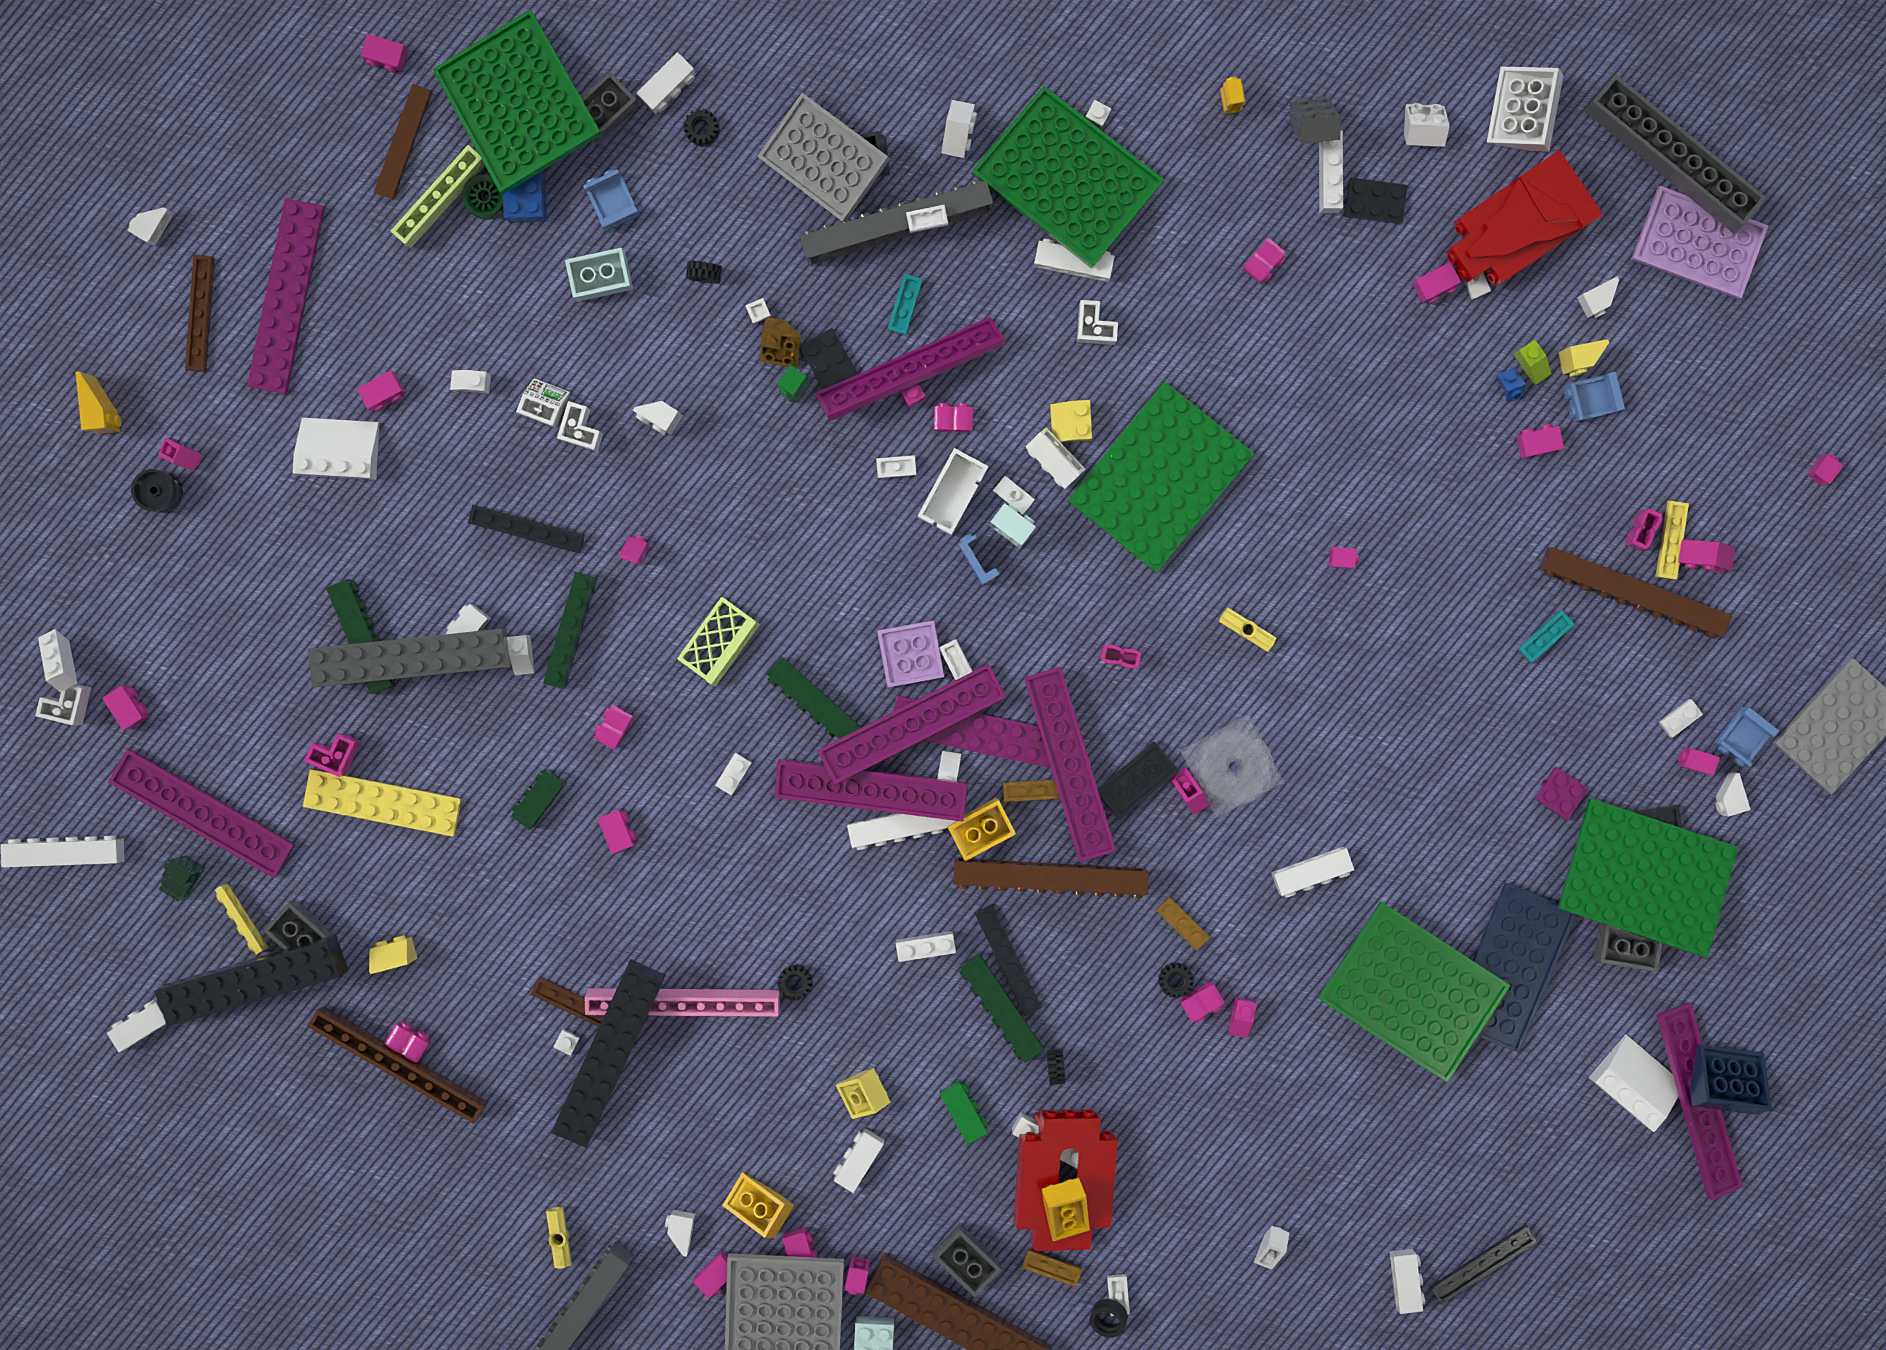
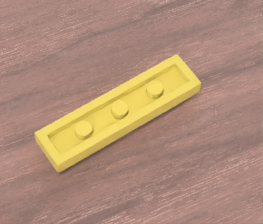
(1671, 539)
(238, 914)

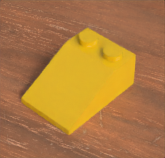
(95, 407)
(981, 829)
(758, 1206)
(1066, 1209)

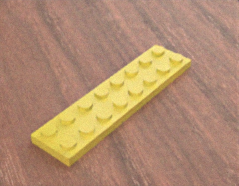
(382, 802)

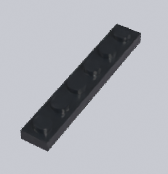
(526, 529)
(1007, 959)
(1483, 1264)

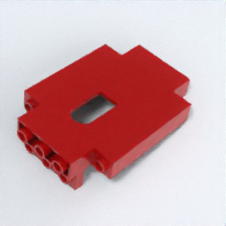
(1040, 1164)

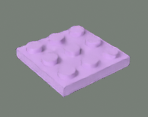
(910, 653)

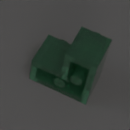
(180, 877)

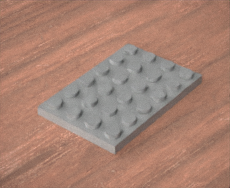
(823, 157)
(1837, 727)

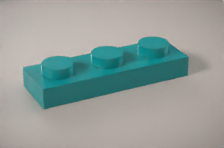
(905, 304)
(1545, 636)

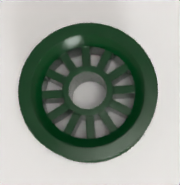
(467, 196)

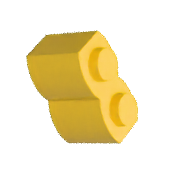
(1232, 95)

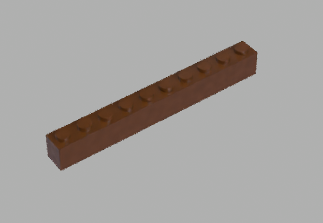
(1635, 592)
(395, 1064)

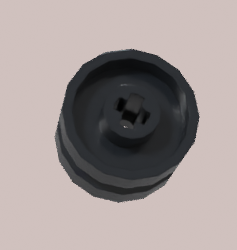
(157, 491)

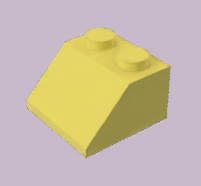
(1579, 358)
(1071, 421)
(391, 954)
(863, 1094)

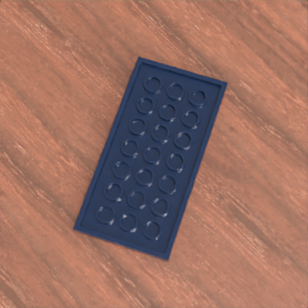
(1522, 950)

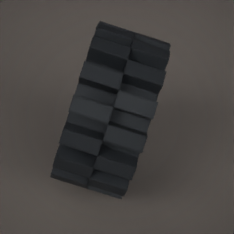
(701, 115)
(703, 272)
(783, 982)
(1179, 991)
(1056, 1067)

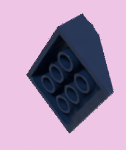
(1730, 1080)

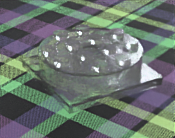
(1211, 759)

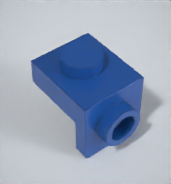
(1512, 384)

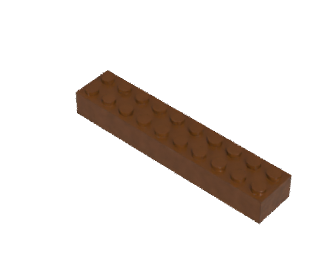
(1050, 876)
(945, 1310)

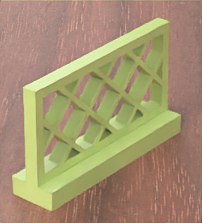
(731, 652)

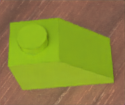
(1533, 361)

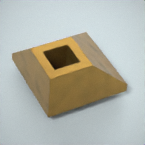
(780, 343)

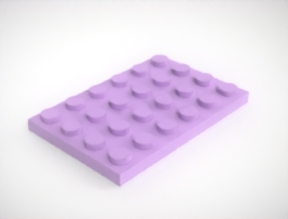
(1695, 246)

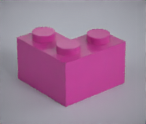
(1711, 555)
(334, 759)

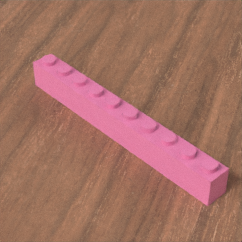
(696, 1002)

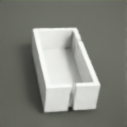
(952, 491)

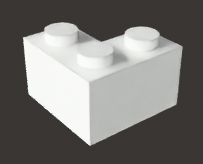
(958, 127)
(1091, 329)
(574, 428)
(68, 708)

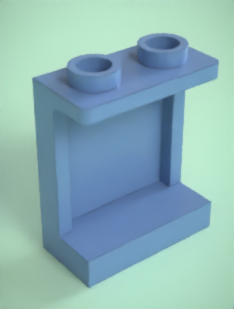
(611, 199)
(1594, 397)
(973, 562)
(1744, 736)

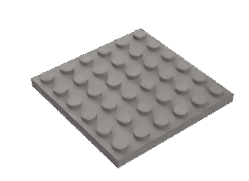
(783, 1302)

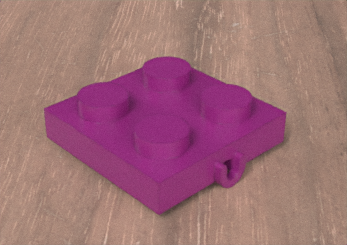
(1561, 793)

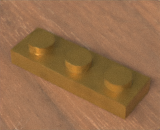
(1030, 790)
(1182, 923)
(1052, 1267)

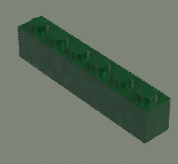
(355, 622)
(570, 630)
(812, 699)
(1001, 1007)

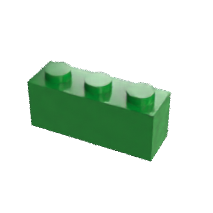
(793, 384)
(964, 1111)

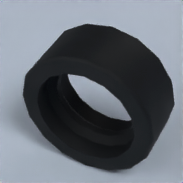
(1105, 1329)

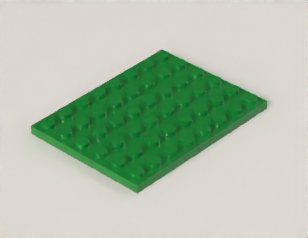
(516, 102)
(1067, 176)
(1160, 477)
(1648, 878)
(1413, 991)

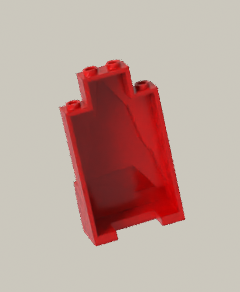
(1522, 221)

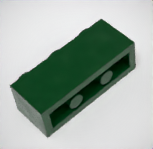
(538, 798)

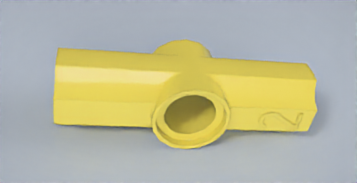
(1257, 636)
(560, 1249)

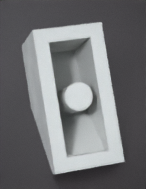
(150, 224)
(1598, 299)
(470, 381)
(521, 654)
(949, 766)
(1732, 796)
(680, 1229)
(1272, 1247)

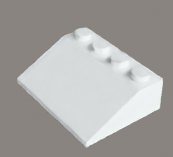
(1525, 108)
(337, 448)
(1637, 1083)

